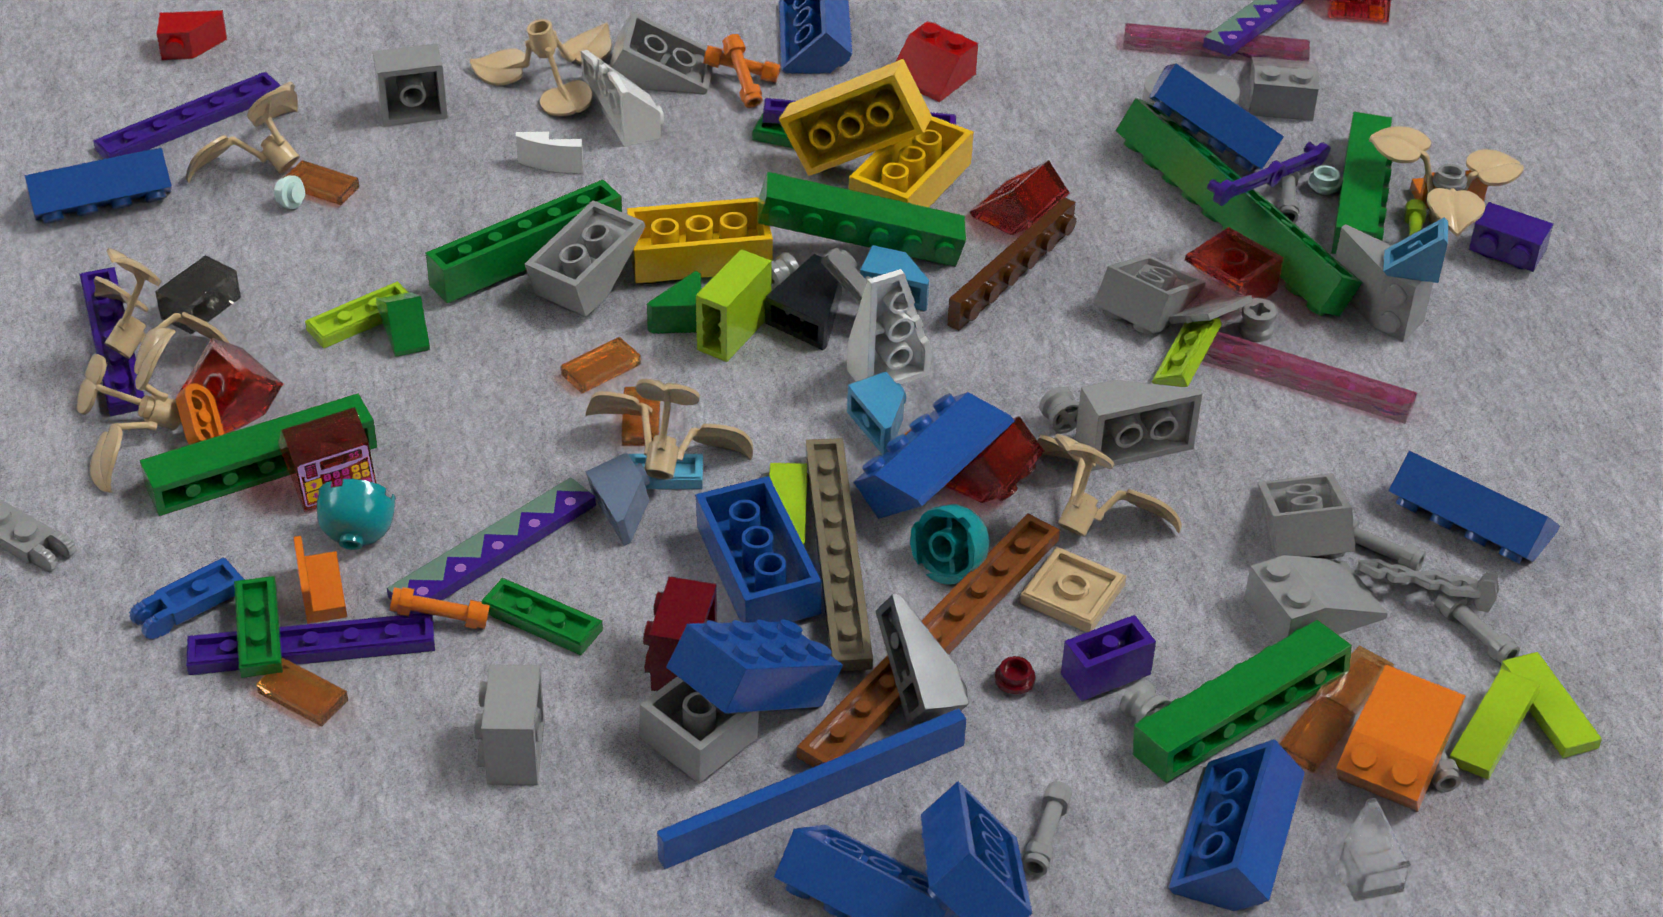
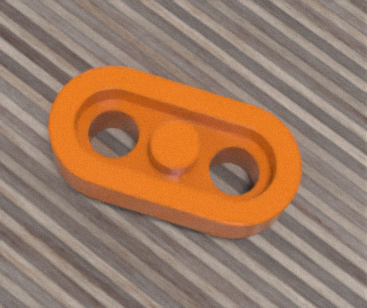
(198, 413)

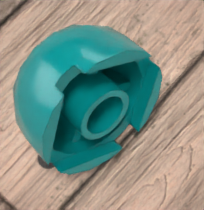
(355, 512)
(949, 542)

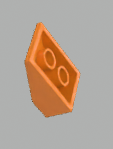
(1400, 737)

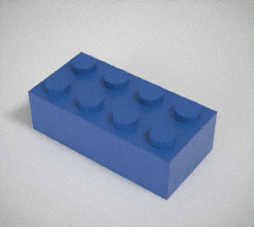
(758, 552)
(754, 665)

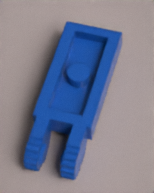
(185, 598)

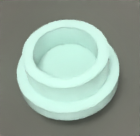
(1325, 180)
(289, 192)

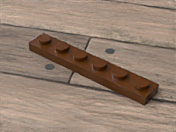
(1011, 264)

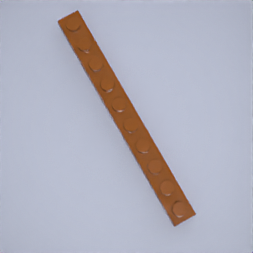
(948, 622)

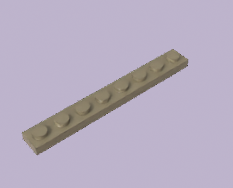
(838, 555)

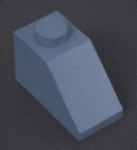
(620, 493)

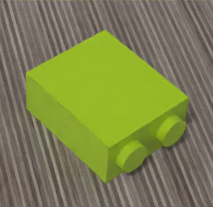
(733, 305)

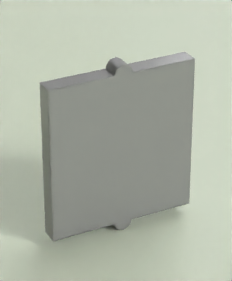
(1210, 309)

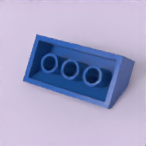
(814, 35)
(1215, 117)
(98, 184)
(930, 453)
(1473, 507)
(1238, 828)
(972, 859)
(853, 877)

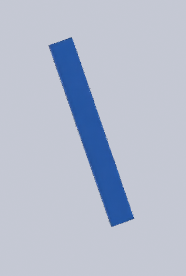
(810, 788)

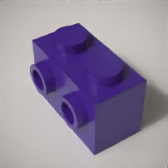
(1511, 237)
(1108, 657)

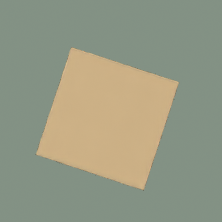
(1073, 589)

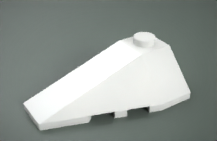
(623, 103)
(888, 333)

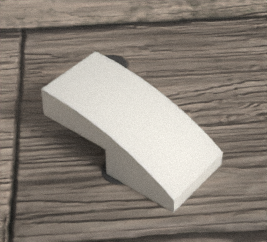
(548, 154)

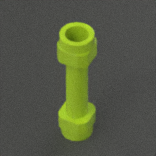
(1415, 215)

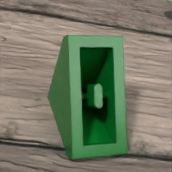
(675, 308)
(404, 323)

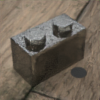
(200, 291)

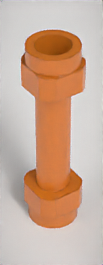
(768, 71)
(750, 92)
(404, 601)

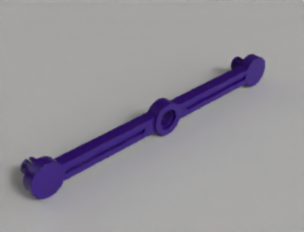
(1272, 175)

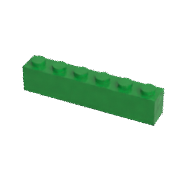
(1364, 180)
(861, 218)
(507, 245)
(233, 459)
(1239, 700)

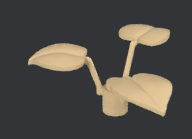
(507, 64)
(275, 146)
(1458, 207)
(129, 330)
(155, 409)
(663, 452)
(1081, 506)

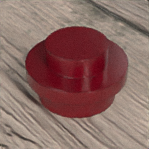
(1015, 675)

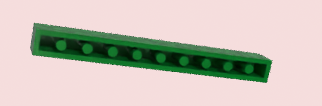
(1191, 166)

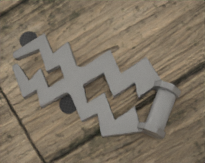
(1483, 590)

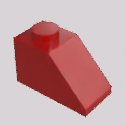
(189, 33)

